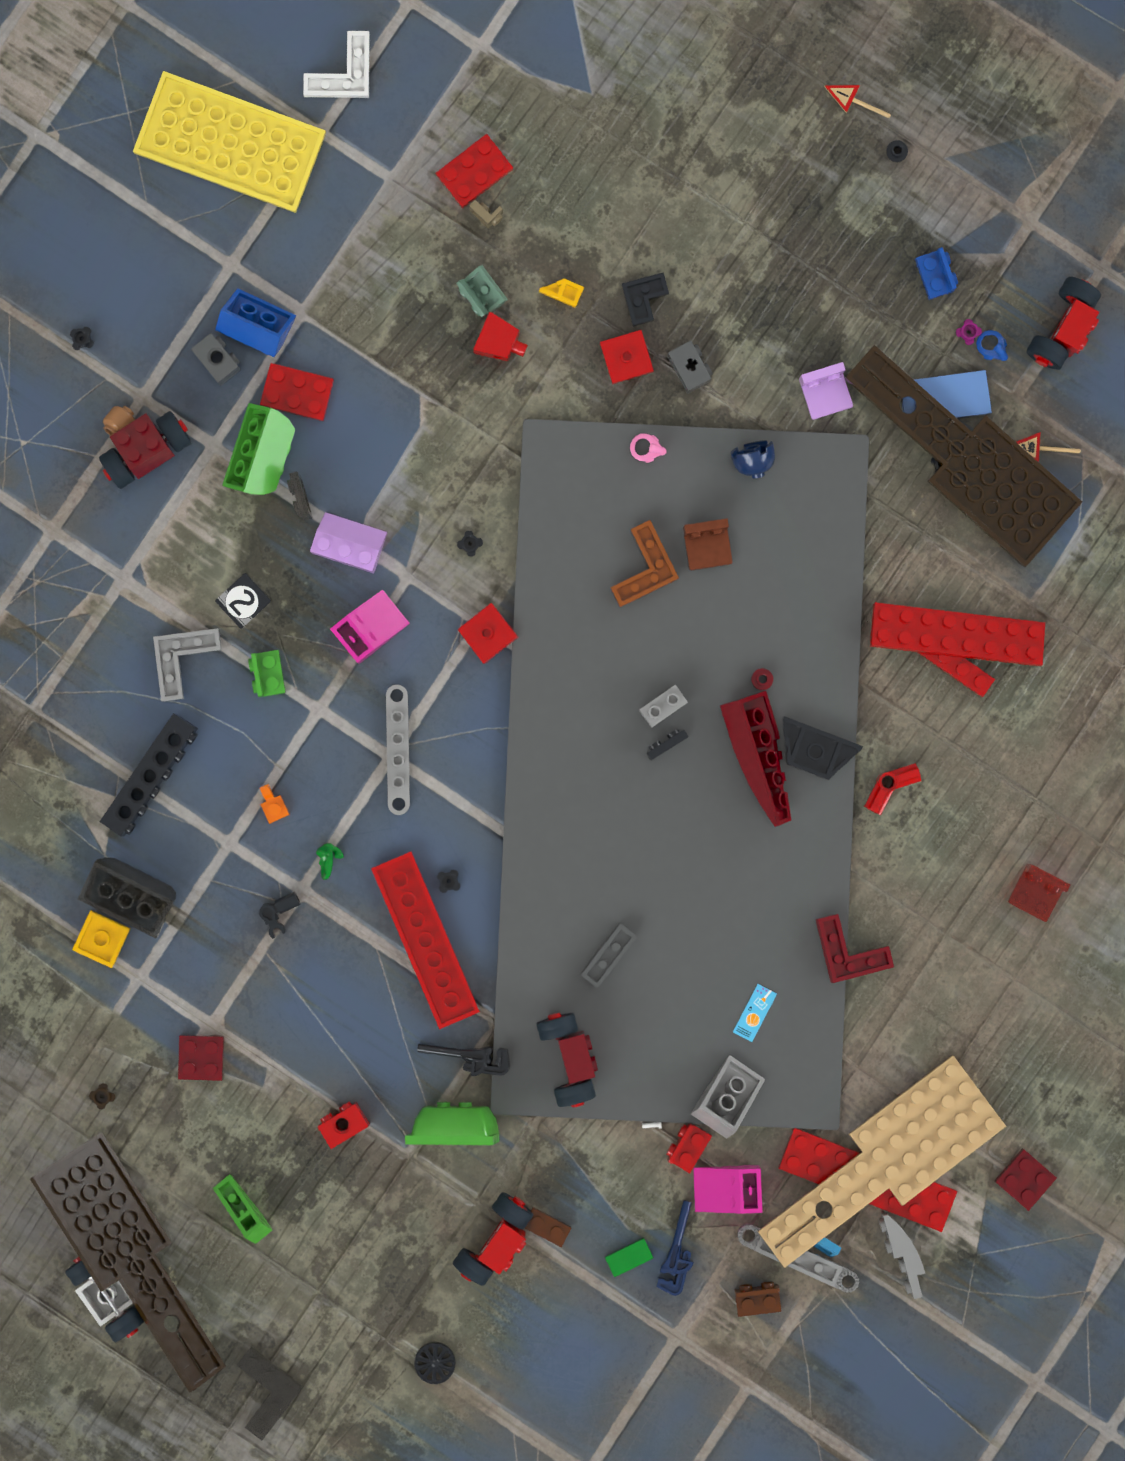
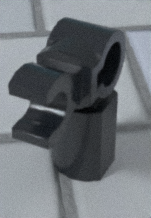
(269, 911)

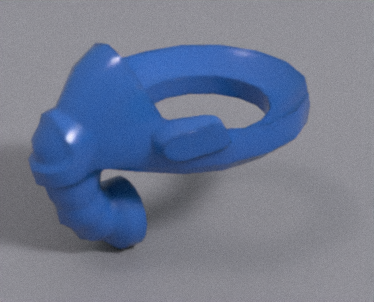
(999, 350)

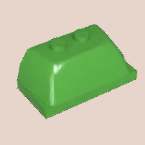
(259, 451)
(454, 1125)

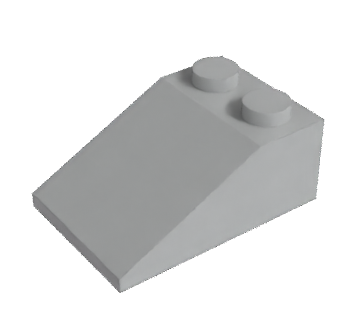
(728, 1097)

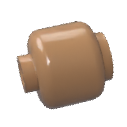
(117, 419)

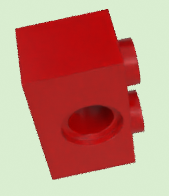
(335, 1135)

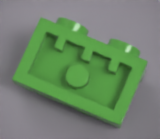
(267, 673)

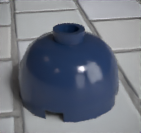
(754, 458)

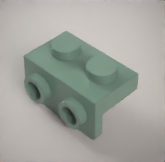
(481, 292)

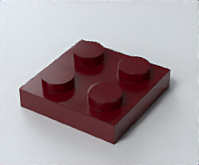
(200, 1057)
(1025, 1179)

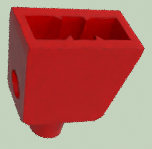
(499, 339)

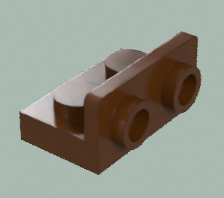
(758, 1299)

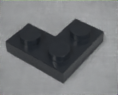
(639, 292)

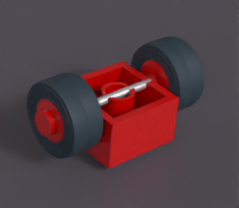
(1073, 327)
(501, 1245)

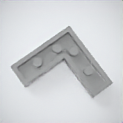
(167, 654)

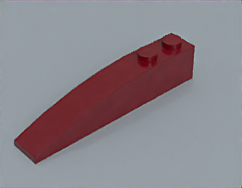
(754, 741)

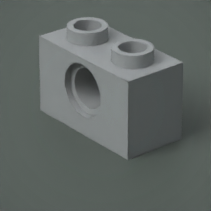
(663, 706)

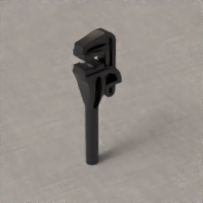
(476, 1059)

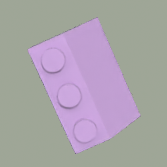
(348, 542)

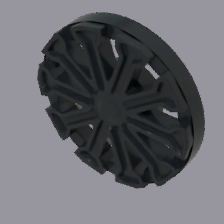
(434, 1362)

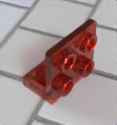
(1037, 892)

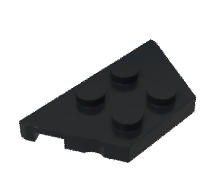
(815, 749)

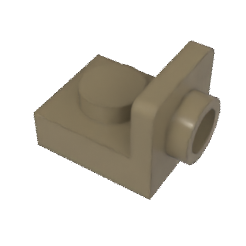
(483, 214)

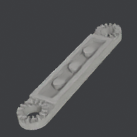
(397, 749)
(807, 1263)

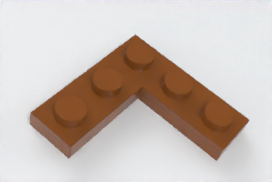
(660, 567)

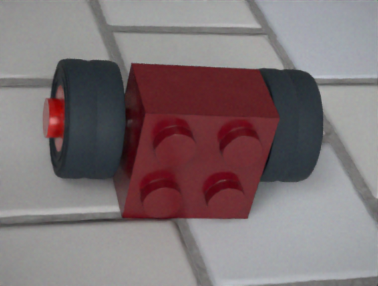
(143, 447)
(576, 1058)

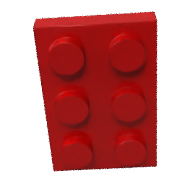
(474, 171)
(297, 392)

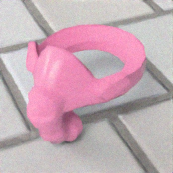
(654, 450)

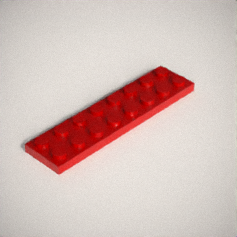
(957, 634)
(425, 940)
(819, 1158)

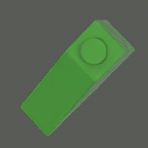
(242, 1210)

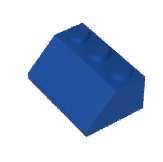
(255, 322)

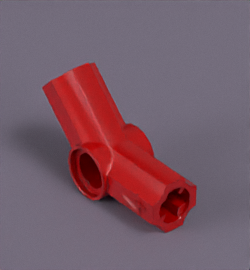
(900, 777)

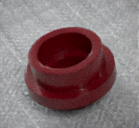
(755, 679)

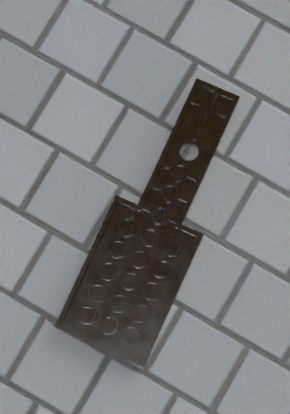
(979, 469)
(119, 1241)

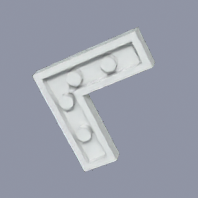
(350, 85)

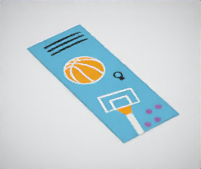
(754, 1012)

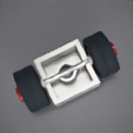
(106, 1304)

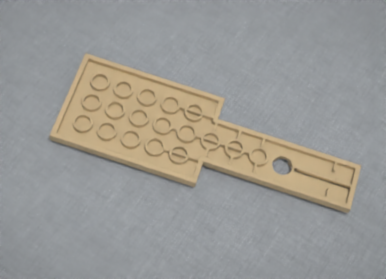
(901, 1150)

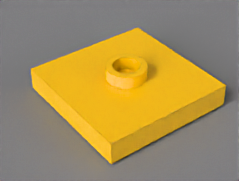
(101, 939)

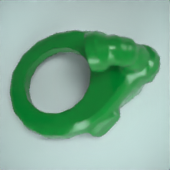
(326, 860)

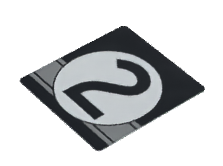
(243, 600)

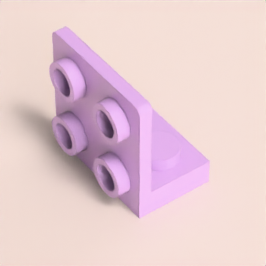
(826, 391)

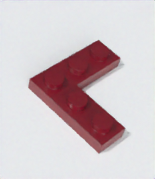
(838, 963)

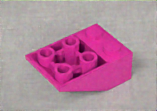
(369, 626)
(728, 1189)

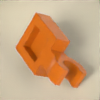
(274, 806)

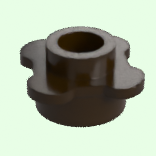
(101, 1102)

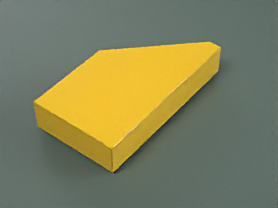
(564, 291)

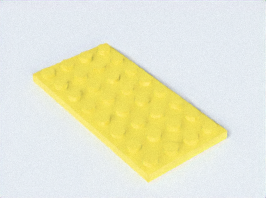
(229, 141)

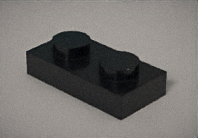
(673, 739)

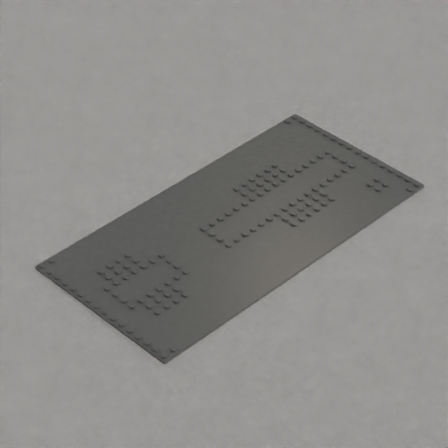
(677, 838)

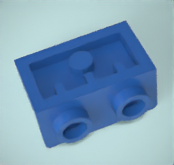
(936, 273)

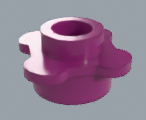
(969, 325)

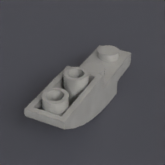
(901, 1246)

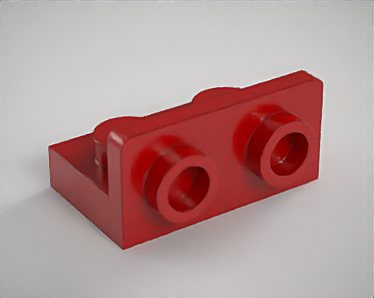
(688, 1147)

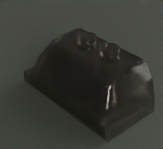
(128, 895)

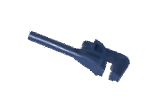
(676, 1260)

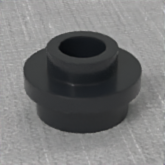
(896, 157)

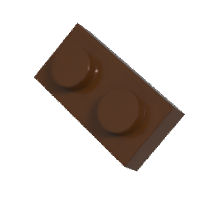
(548, 1227)

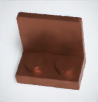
(707, 544)

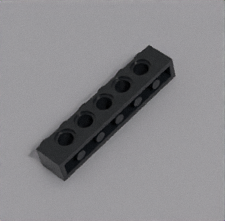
(113, 817)

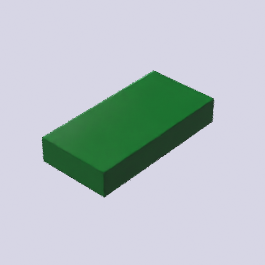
(629, 1257)

